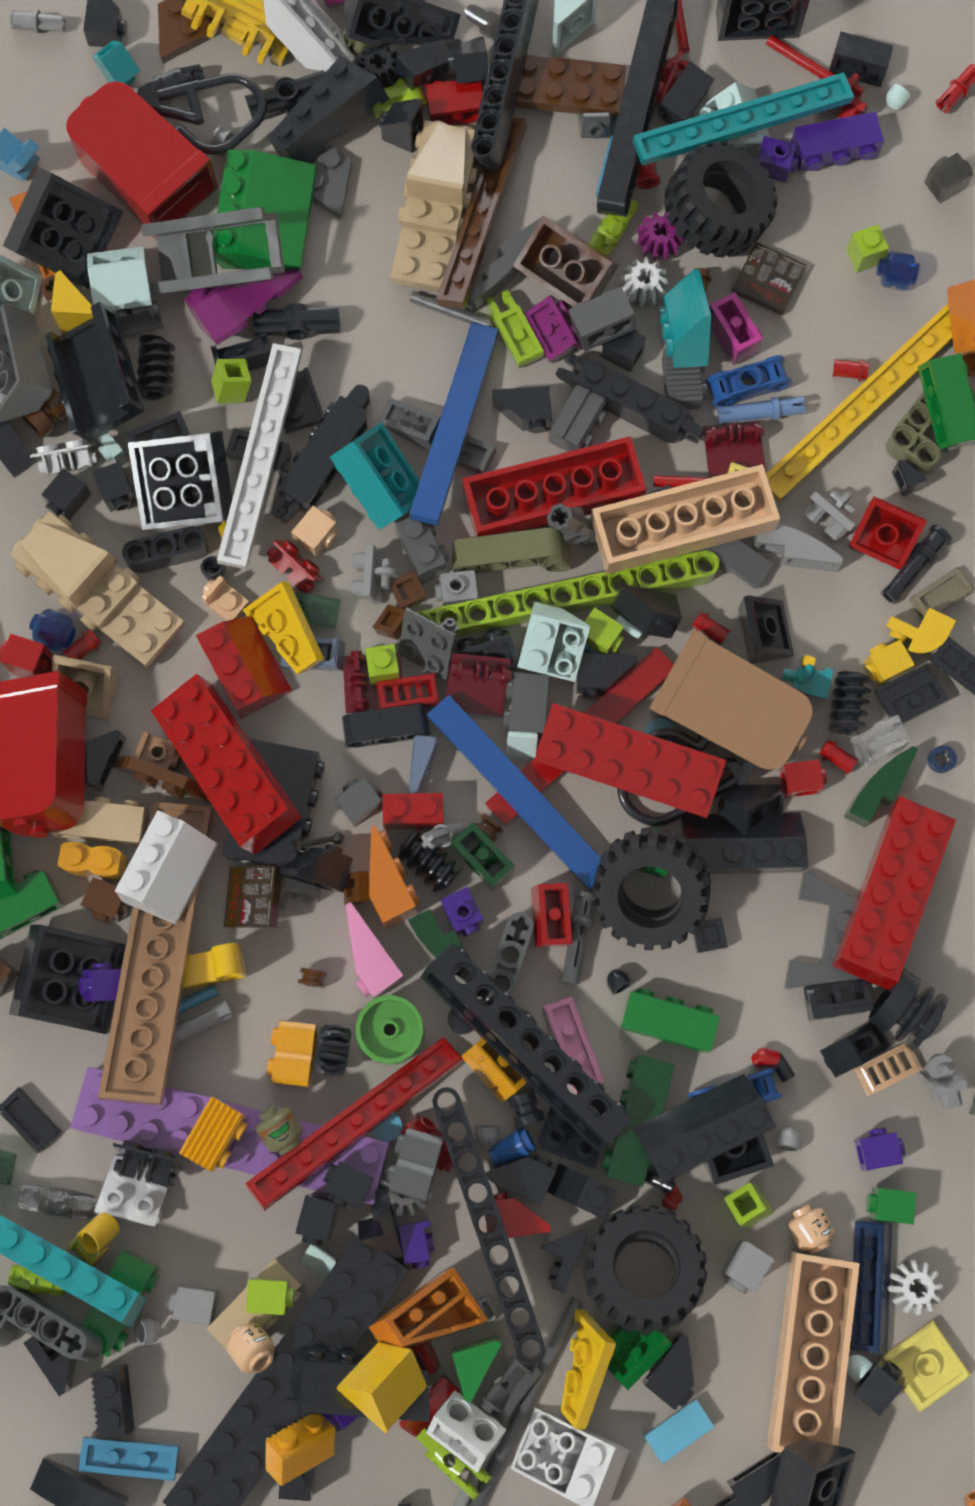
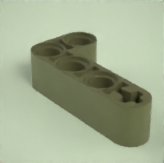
(914, 436)
(512, 551)

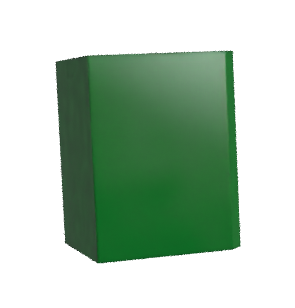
(473, 1362)

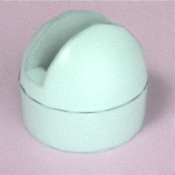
(897, 96)
(857, 1367)

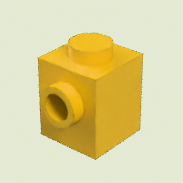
(887, 662)

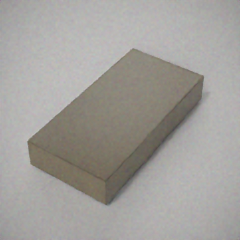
(942, 593)

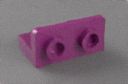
(553, 328)

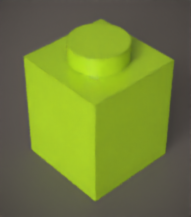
(867, 248)
(231, 381)
(603, 633)
(382, 663)
(749, 1205)
(269, 1296)

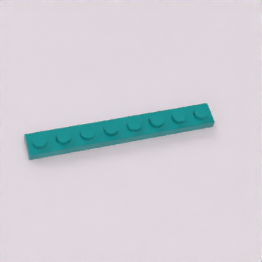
(743, 118)

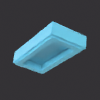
(678, 1430)

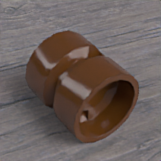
(44, 420)

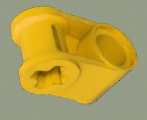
(95, 1238)

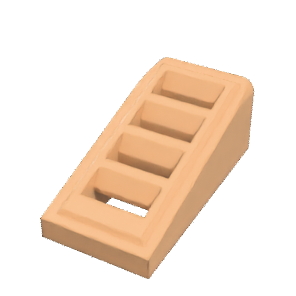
(866, 1079)

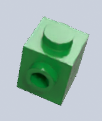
(891, 1205)

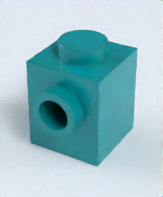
(116, 63)

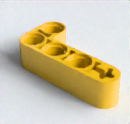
(215, 966)

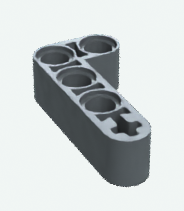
(511, 971)
(43, 1327)

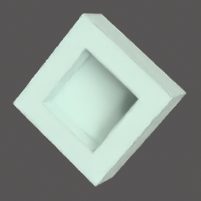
(110, 449)

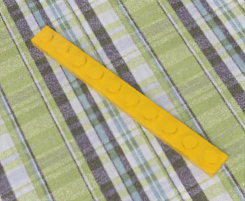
(860, 405)

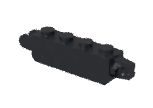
(632, 400)
(312, 465)

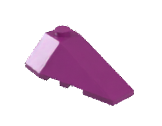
(224, 309)

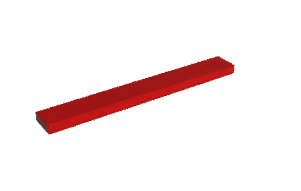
(611, 706)
(353, 1123)

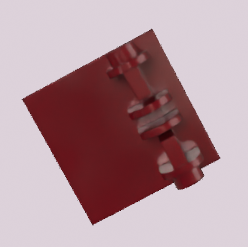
(733, 443)
(478, 683)
(359, 692)

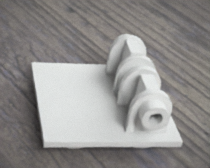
(50, 461)
(131, 1198)

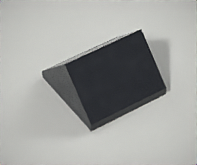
(765, 629)
(740, 1162)

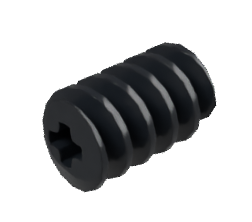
(154, 367)
(848, 703)
(428, 862)

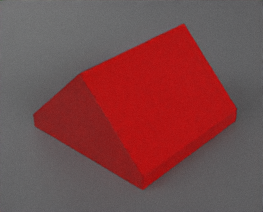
(887, 532)

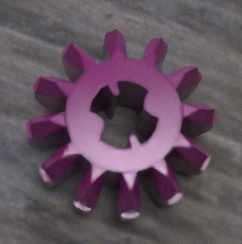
(658, 236)

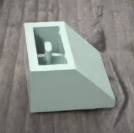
(732, 96)
(119, 278)
(553, 642)

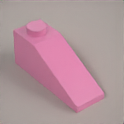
(371, 961)

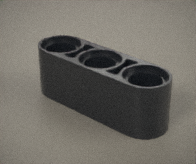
(152, 544)
(385, 725)

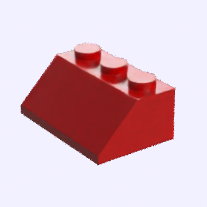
(244, 664)

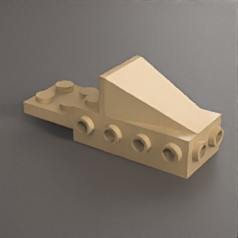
(435, 204)
(95, 587)

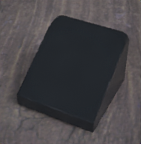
(908, 478)

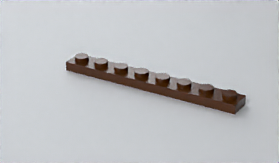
(478, 225)

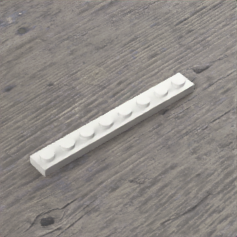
(259, 456)

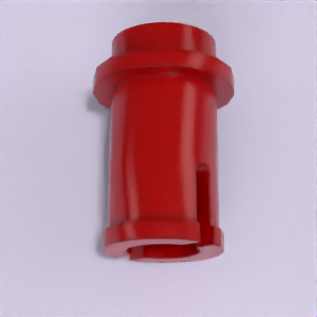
(851, 369)
(710, 627)
(82, 646)
(837, 756)

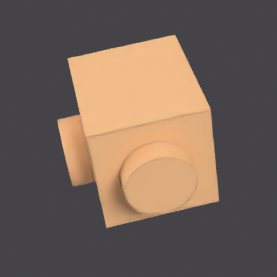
(316, 531)

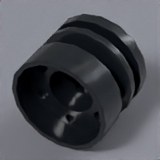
(909, 1010)

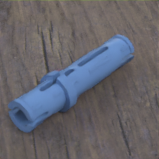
(760, 410)

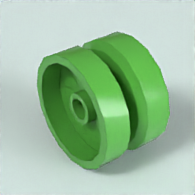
(395, 1012)

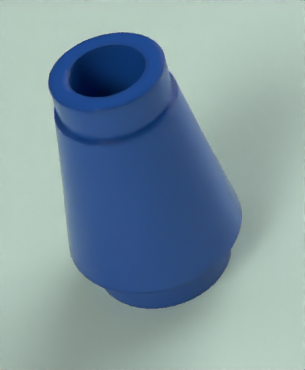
(512, 1147)

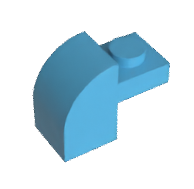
(17, 157)

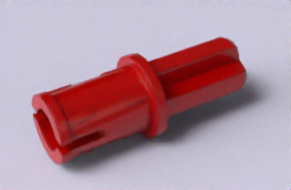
(958, 89)

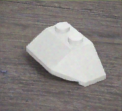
(307, 32)

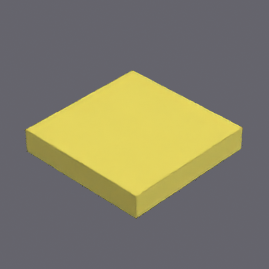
(928, 1365)

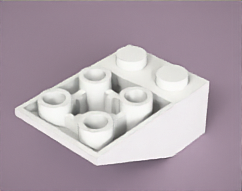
(569, 1460)

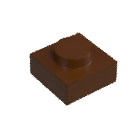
(408, 590)
(390, 622)
(357, 888)

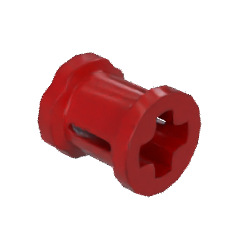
(647, 176)

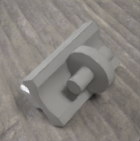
(841, 523)
(376, 574)
(943, 1081)

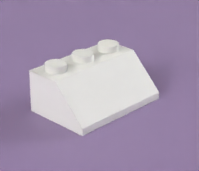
(166, 868)

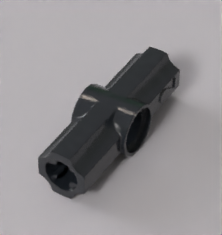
(286, 85)
(297, 321)

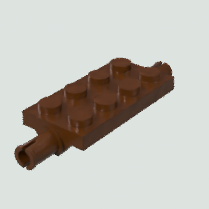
(571, 86)

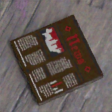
(769, 278)
(253, 897)

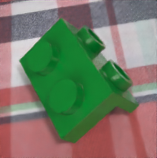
(635, 1354)

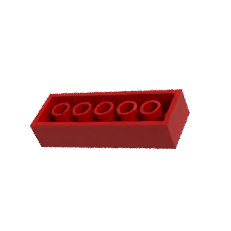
(524, 493)
(630, 760)
(226, 764)
(894, 893)

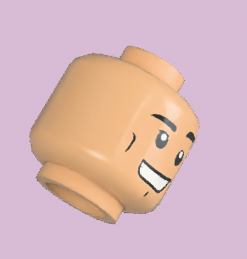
(811, 1229)
(250, 1348)

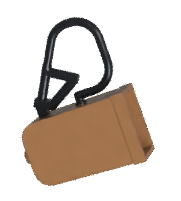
(731, 706)

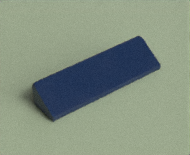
(871, 1308)

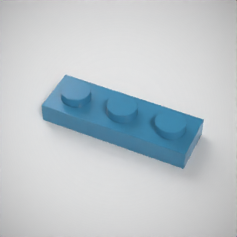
(129, 1458)

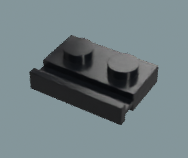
(304, 404)
(911, 694)

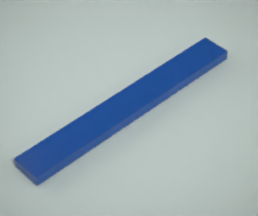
(454, 424)
(516, 790)

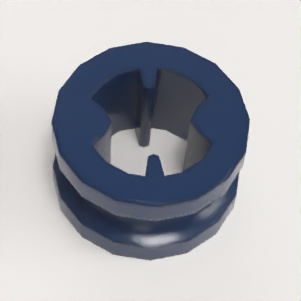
(937, 751)

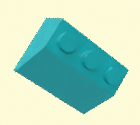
(686, 322)
(378, 475)

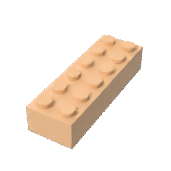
(684, 519)
(813, 1351)

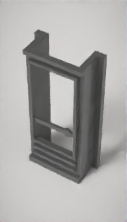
(176, 254)

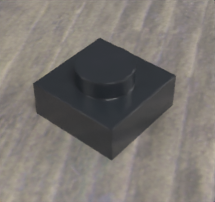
(710, 936)

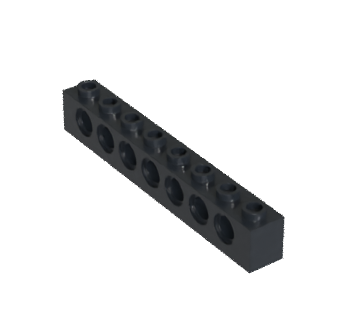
(527, 1063)

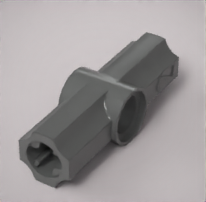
(572, 525)

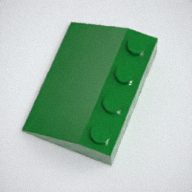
(280, 187)

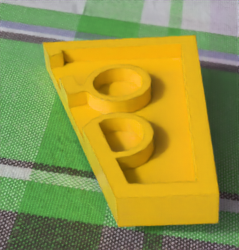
(286, 625)
(591, 1358)

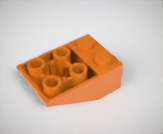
(962, 317)
(387, 890)

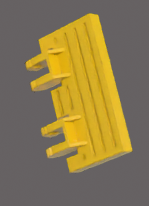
(240, 20)

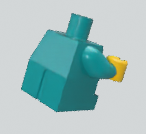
(809, 679)

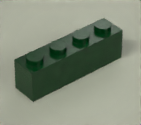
(642, 1101)

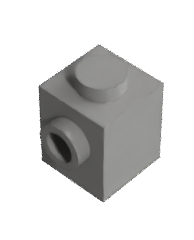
(456, 587)

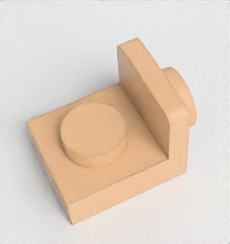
(224, 599)

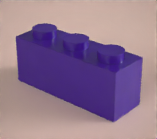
(837, 141)

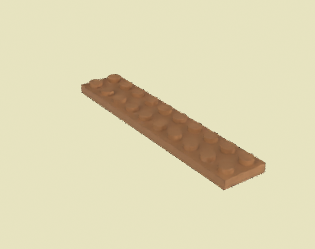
(150, 991)

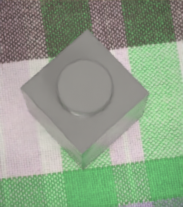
(193, 1304)

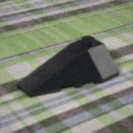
(398, 22)

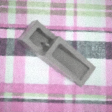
(797, 549)

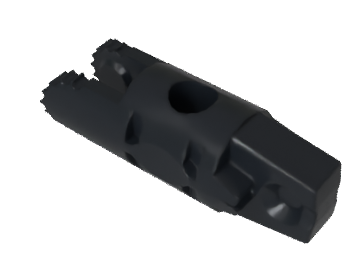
(174, 77)

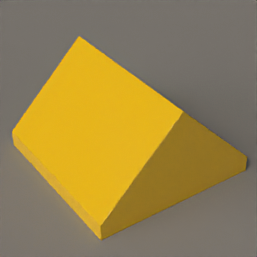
(68, 304)
(384, 1384)

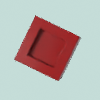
(803, 778)

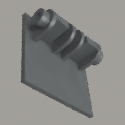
(428, 642)

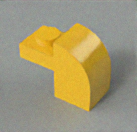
(928, 637)

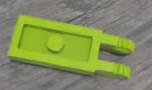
(515, 330)

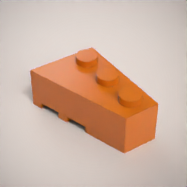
(429, 1313)

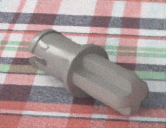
(36, 21)
(442, 835)

